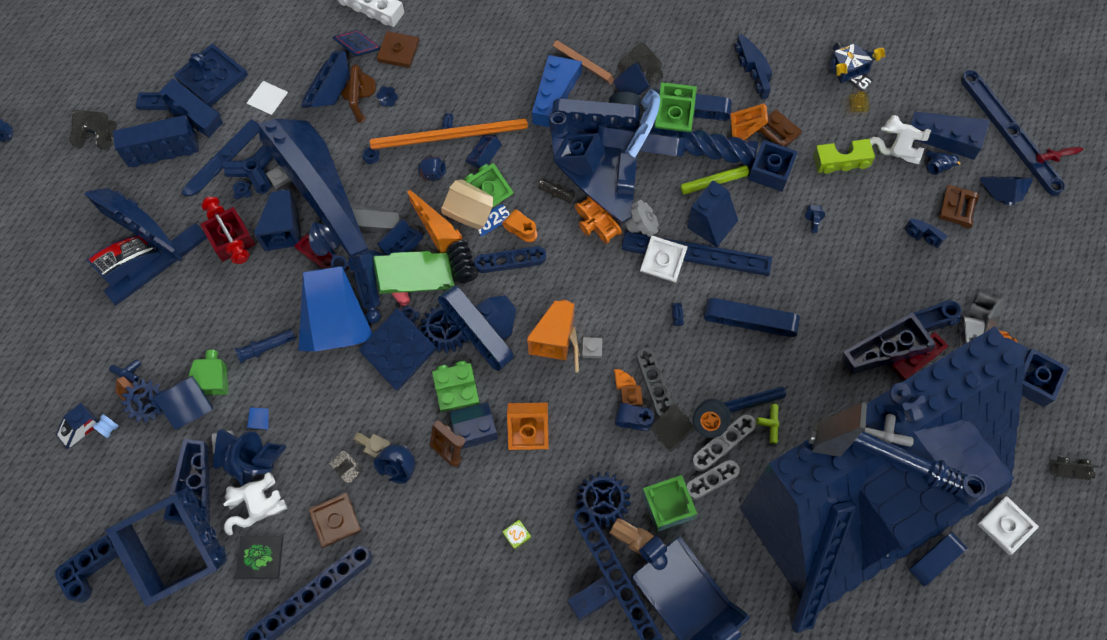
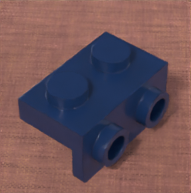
(400, 239)

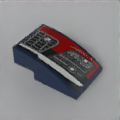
(123, 258)

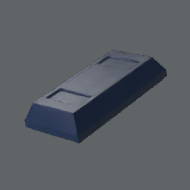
(268, 455)

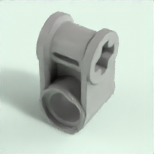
(969, 329)

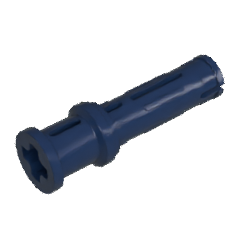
(256, 348)

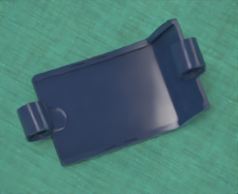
(686, 593)

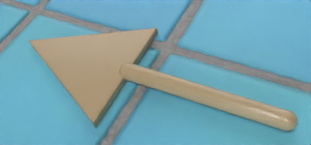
(573, 337)

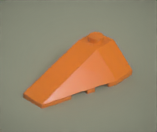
(438, 228)

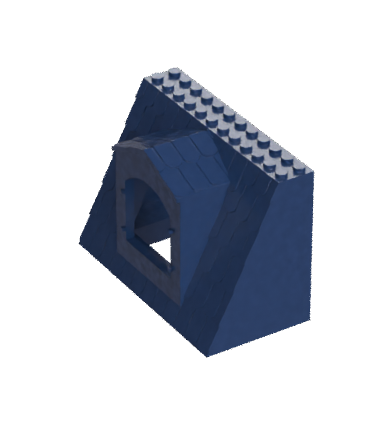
(966, 422)

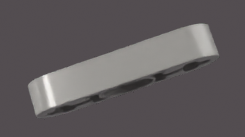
(722, 467)

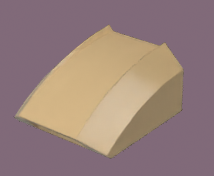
(467, 204)

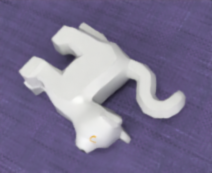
(903, 144)
(256, 501)

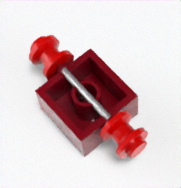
(226, 232)

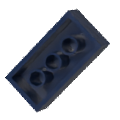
(156, 141)

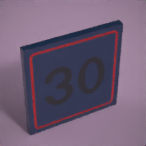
(356, 43)

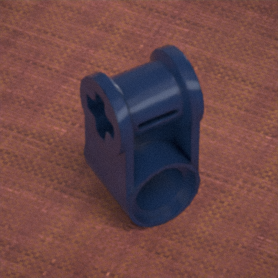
(632, 416)

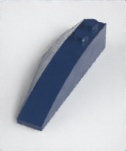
(131, 217)

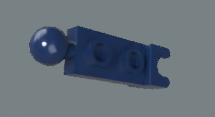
(366, 285)

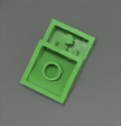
(676, 107)

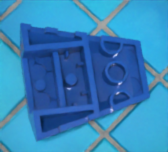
(330, 312)

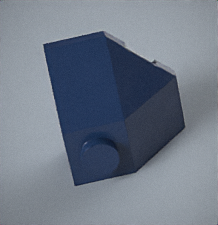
(1007, 188)
(499, 314)

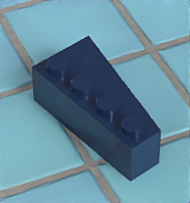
(191, 471)

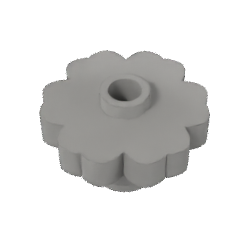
(642, 219)

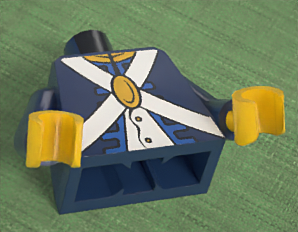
(852, 61)

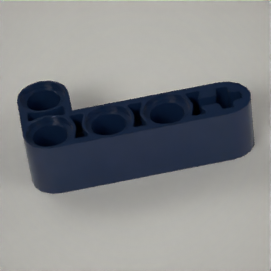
(81, 572)

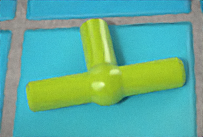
(773, 423)

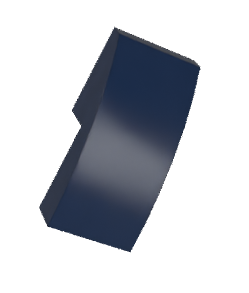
(919, 229)

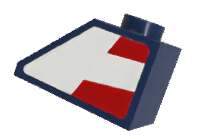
(76, 425)

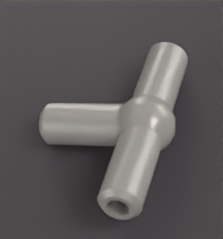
(888, 433)

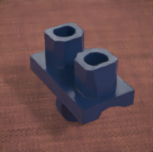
(905, 406)

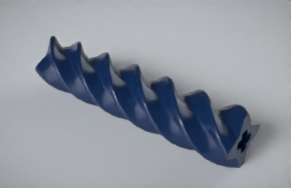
(716, 146)

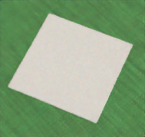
(267, 97)

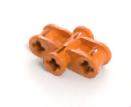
(597, 219)

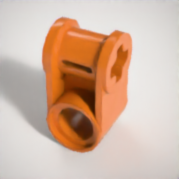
(520, 226)

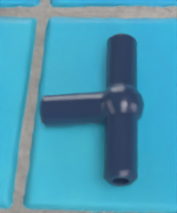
(127, 372)

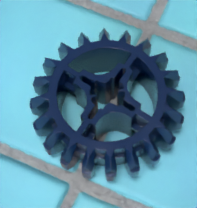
(431, 326)
(614, 486)

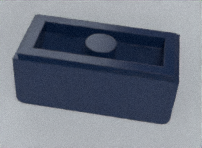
(484, 151)

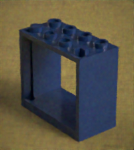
(137, 560)

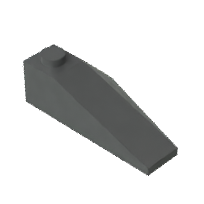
(374, 219)
(839, 429)

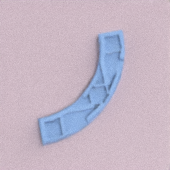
(651, 104)

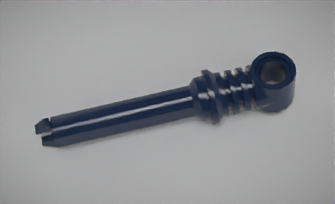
(934, 473)

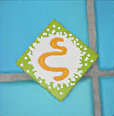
(516, 534)

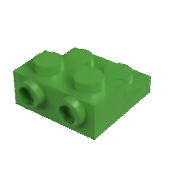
(491, 182)
(455, 386)

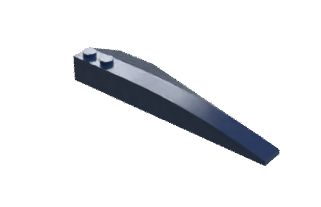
(311, 169)

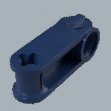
(936, 316)

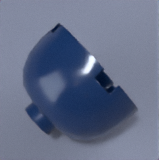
(396, 462)

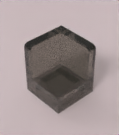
(346, 467)

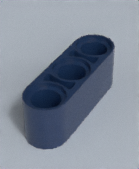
(937, 559)

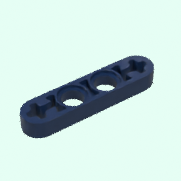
(510, 261)

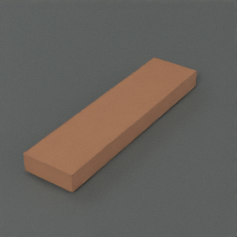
(590, 66)

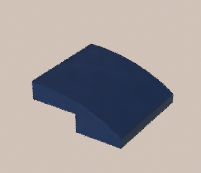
(183, 402)

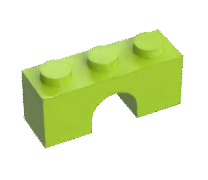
(829, 159)

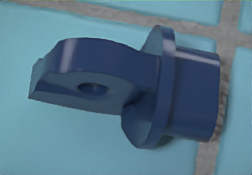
(815, 215)

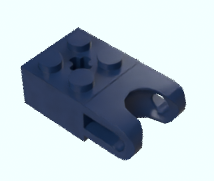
(1042, 375)

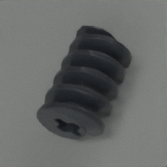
(461, 261)

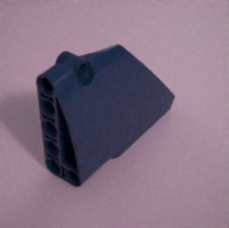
(615, 176)

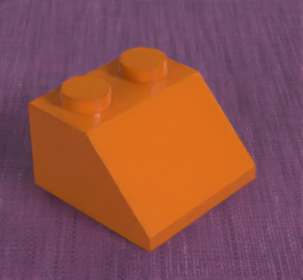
(527, 426)

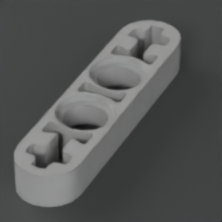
(724, 443)

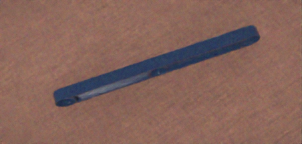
(1020, 141)

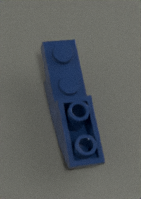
(754, 62)

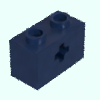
(591, 599)

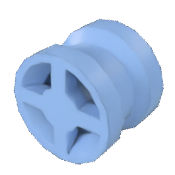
(105, 426)

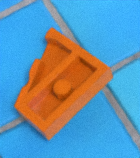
(748, 121)

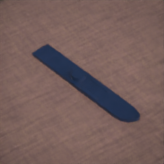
(216, 164)

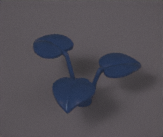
(323, 241)

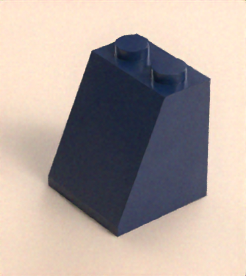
(713, 214)
(279, 222)

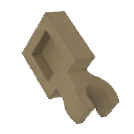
(372, 445)

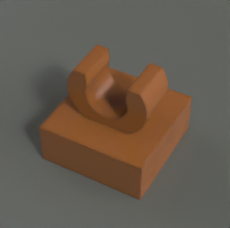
(121, 384)
(632, 395)

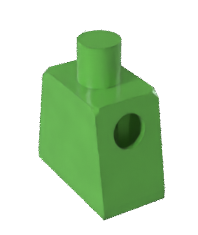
(210, 374)

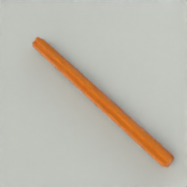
(445, 134)

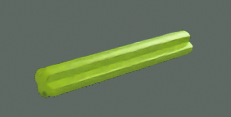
(719, 178)

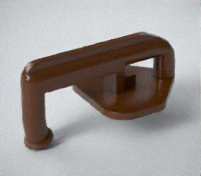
(358, 87)

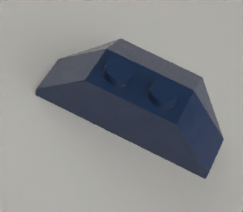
(328, 82)

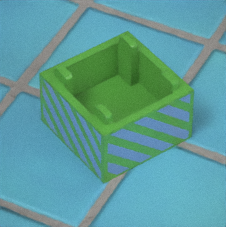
(669, 503)

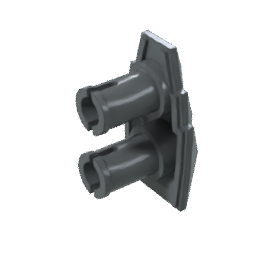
(990, 316)

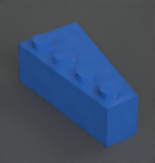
(556, 83)

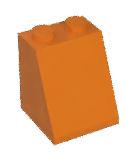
(552, 333)

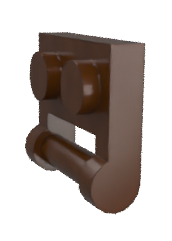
(782, 127)
(953, 203)
(441, 441)

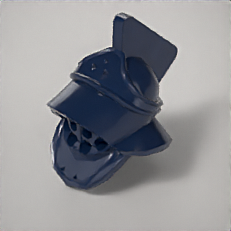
(237, 455)

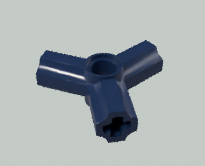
(252, 168)

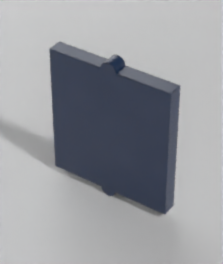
(632, 80)

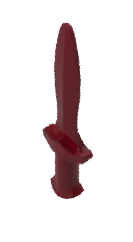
(1055, 155)

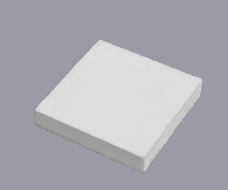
(663, 259)
(1008, 525)

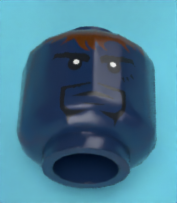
(432, 168)

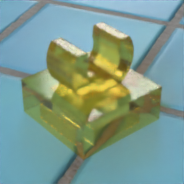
(859, 102)

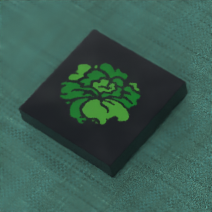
(259, 557)

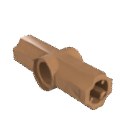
(630, 535)

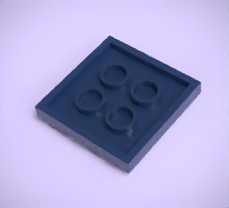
(214, 79)
(397, 349)

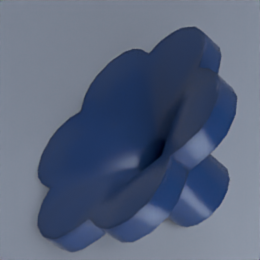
(387, 96)

